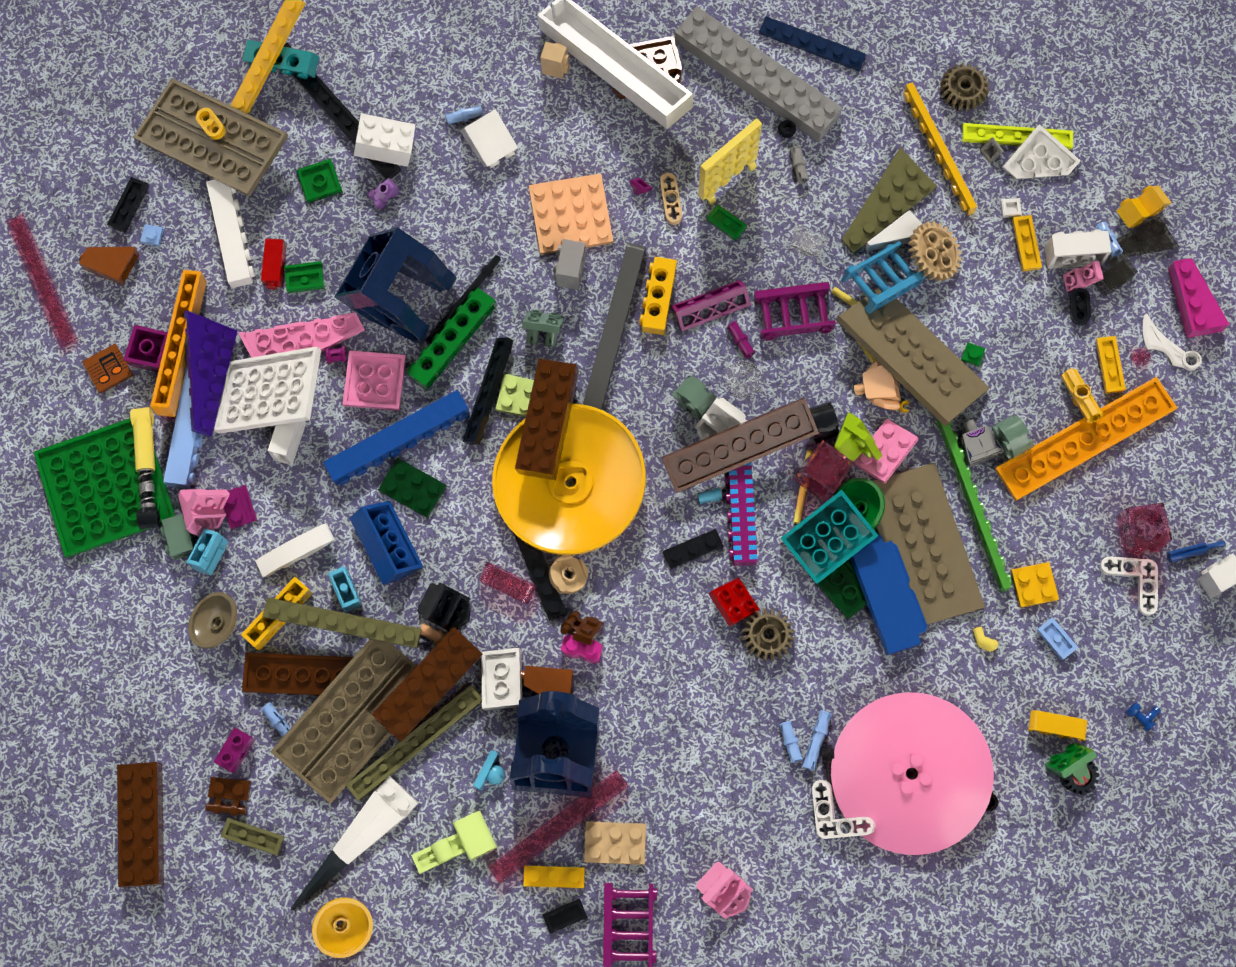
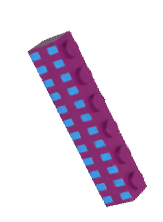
(741, 516)

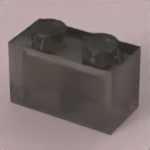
(1115, 275)

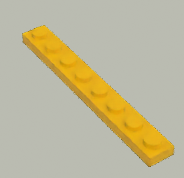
(267, 55)
(937, 144)

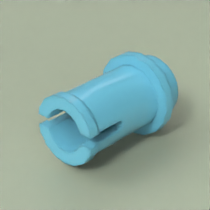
(710, 495)

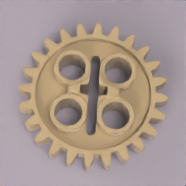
(935, 251)

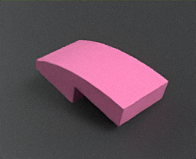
(1083, 276)

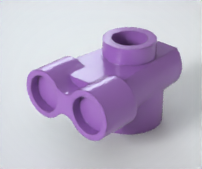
(383, 192)

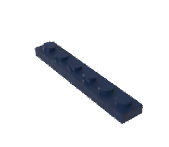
(812, 43)

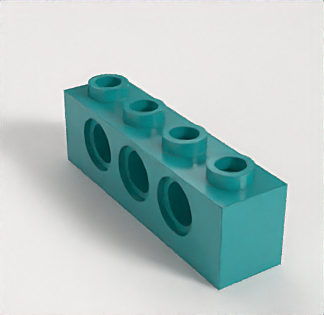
(307, 60)

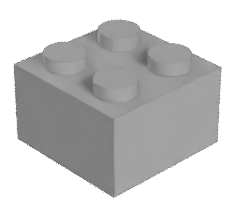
(570, 264)

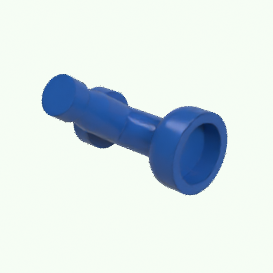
(1146, 721)

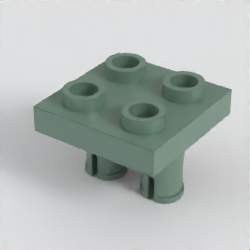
(538, 321)

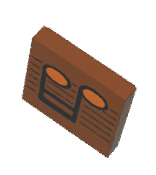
(107, 368)

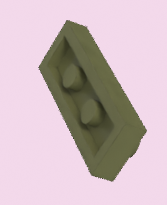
(252, 836)

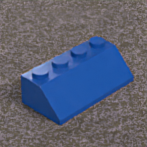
(385, 542)

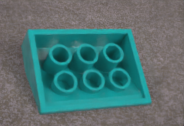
(829, 536)

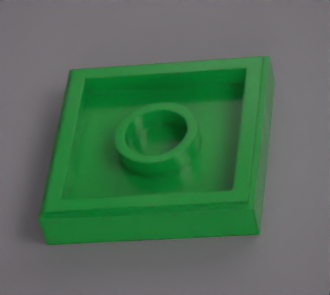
(319, 181)

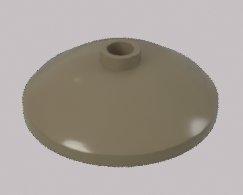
(212, 620)

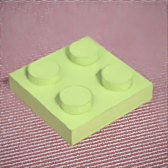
(514, 395)

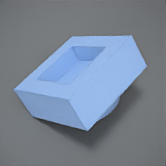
(152, 235)

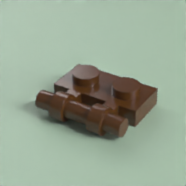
(584, 629)
(228, 789)

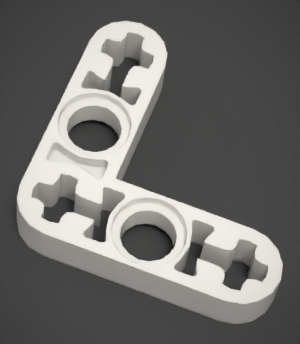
(1139, 572)
(829, 818)

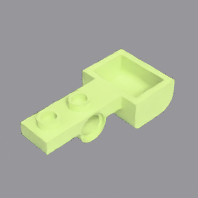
(471, 838)

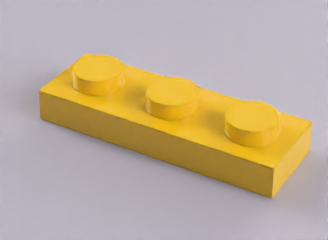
(1026, 243)
(1110, 364)
(554, 876)

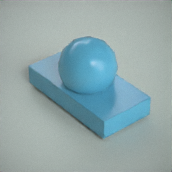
(490, 772)

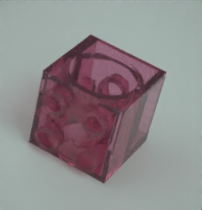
(823, 470)
(1156, 517)

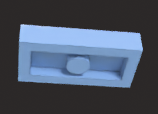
(1057, 638)

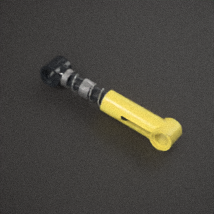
(142, 422)

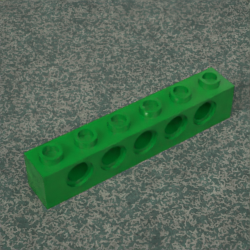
(477, 299)

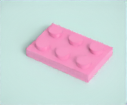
(894, 446)

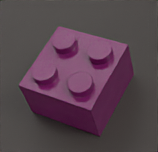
(145, 348)

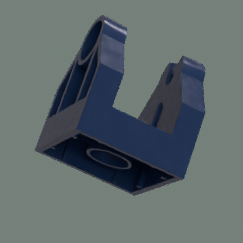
(374, 271)
(541, 722)

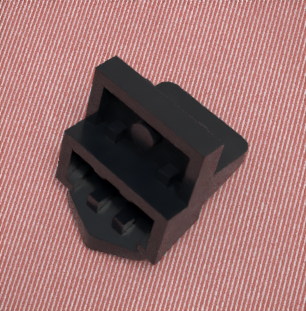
(445, 607)

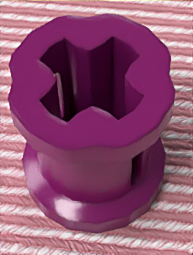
(342, 357)

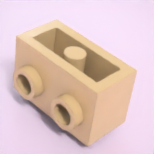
(554, 60)

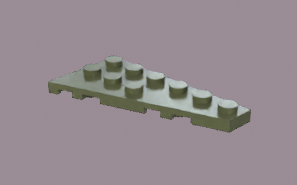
(895, 194)

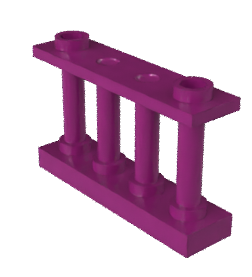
(799, 293)
(611, 935)

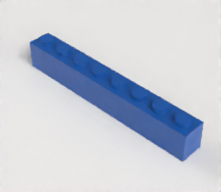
(397, 437)

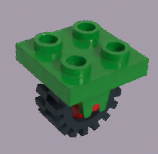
(1075, 768)

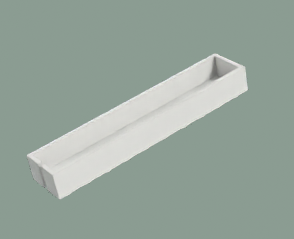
(616, 62)

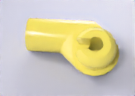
(984, 642)

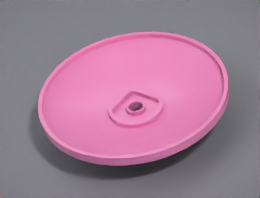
(950, 763)

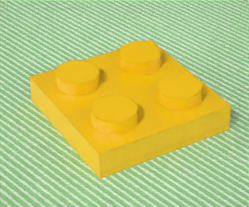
(1034, 584)

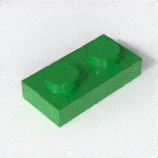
(726, 222)

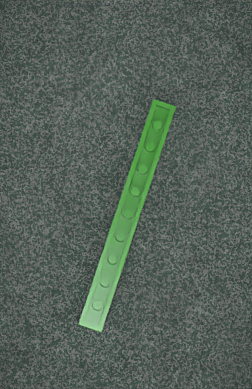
(976, 508)

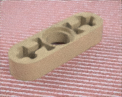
(678, 211)

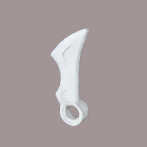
(1157, 341)

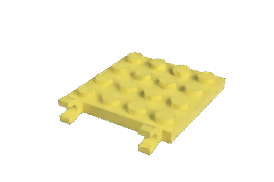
(729, 161)

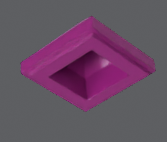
(640, 186)

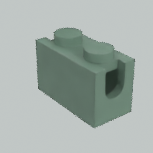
(179, 540)

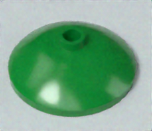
(865, 494)

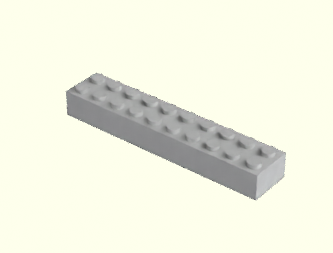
(757, 74)

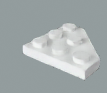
(1040, 157)

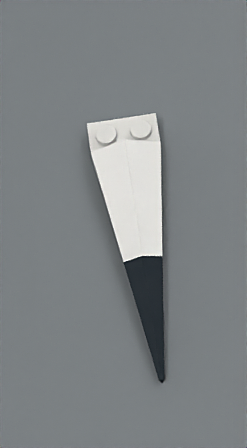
(378, 816)

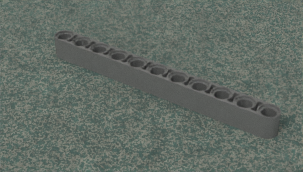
(614, 326)

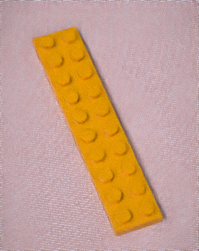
(1085, 440)

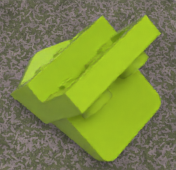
(856, 439)

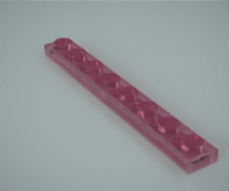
(42, 281)
(557, 827)

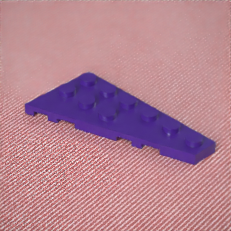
(207, 364)

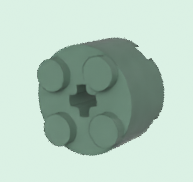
(693, 396)
(1012, 436)

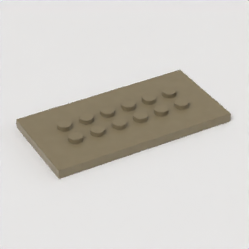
(233, 160)
(914, 357)
(929, 542)
(338, 730)

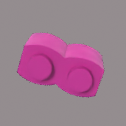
(575, 649)

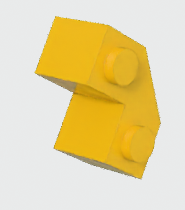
(1148, 204)

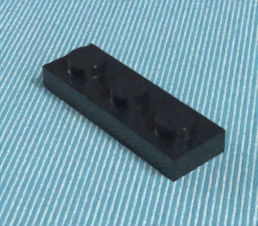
(128, 205)
(693, 549)

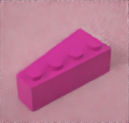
(1195, 301)

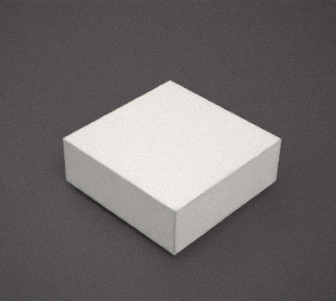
(1011, 208)

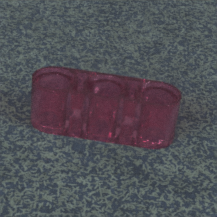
(507, 583)

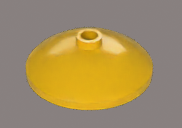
(343, 939)

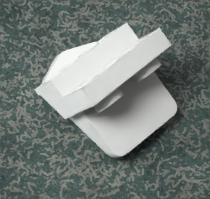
(718, 418)

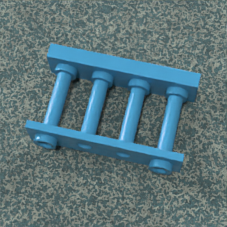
(887, 293)

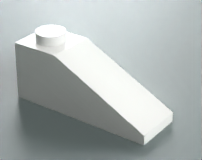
(897, 231)

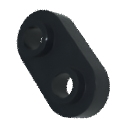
(1080, 307)

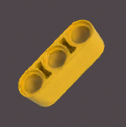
(1057, 724)

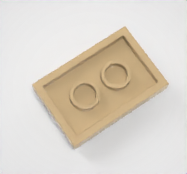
(615, 843)

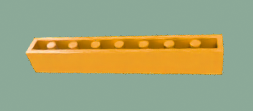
(174, 357)

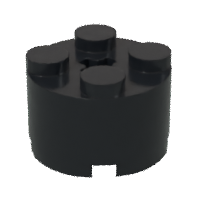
(825, 421)

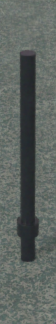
(486, 271)

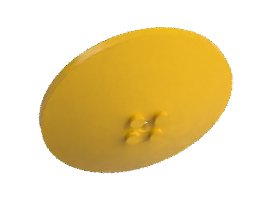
(581, 517)

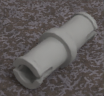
(799, 164)

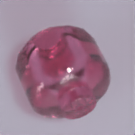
(1140, 356)

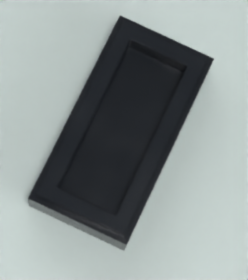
(565, 916)

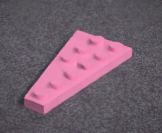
(302, 335)

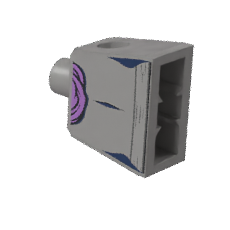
(979, 444)

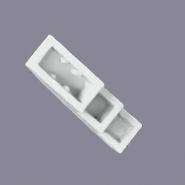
(294, 550)

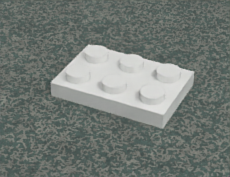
(501, 678)

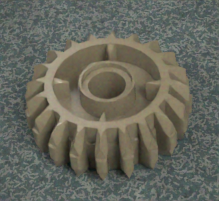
(966, 76)
(765, 646)

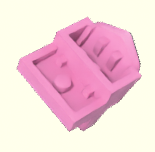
(202, 509)
(724, 891)

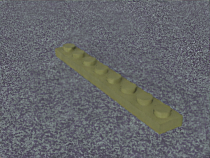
(342, 623)
(414, 743)

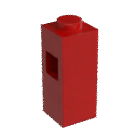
(273, 263)

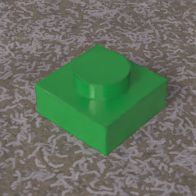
(973, 354)

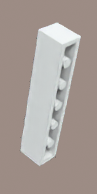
(230, 234)

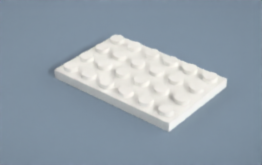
(268, 390)

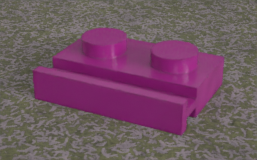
(239, 508)

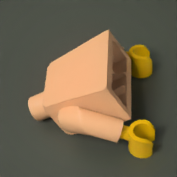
(881, 388)

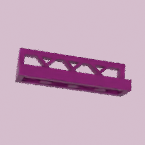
(708, 299)

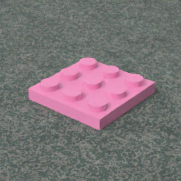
(374, 380)

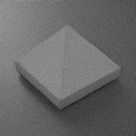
(991, 150)

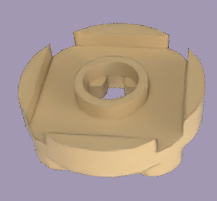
(562, 583)

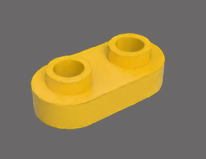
(210, 125)

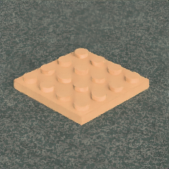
(570, 211)

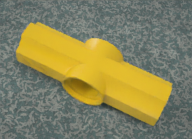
(1086, 404)

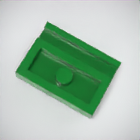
(304, 277)

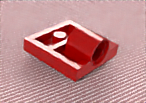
(733, 601)

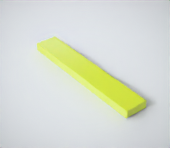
(1009, 135)

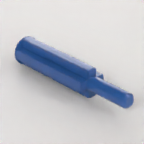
(1192, 551)

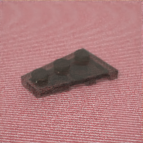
(1147, 239)

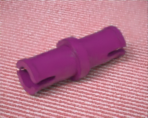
(740, 339)

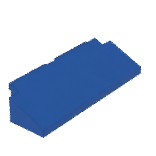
(889, 595)

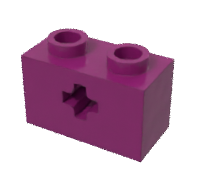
(234, 750)

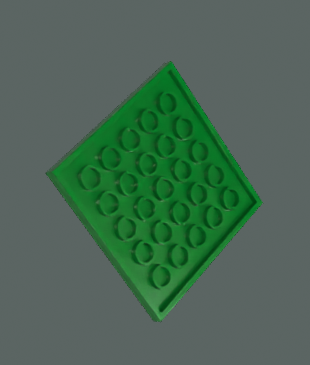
(96, 487)

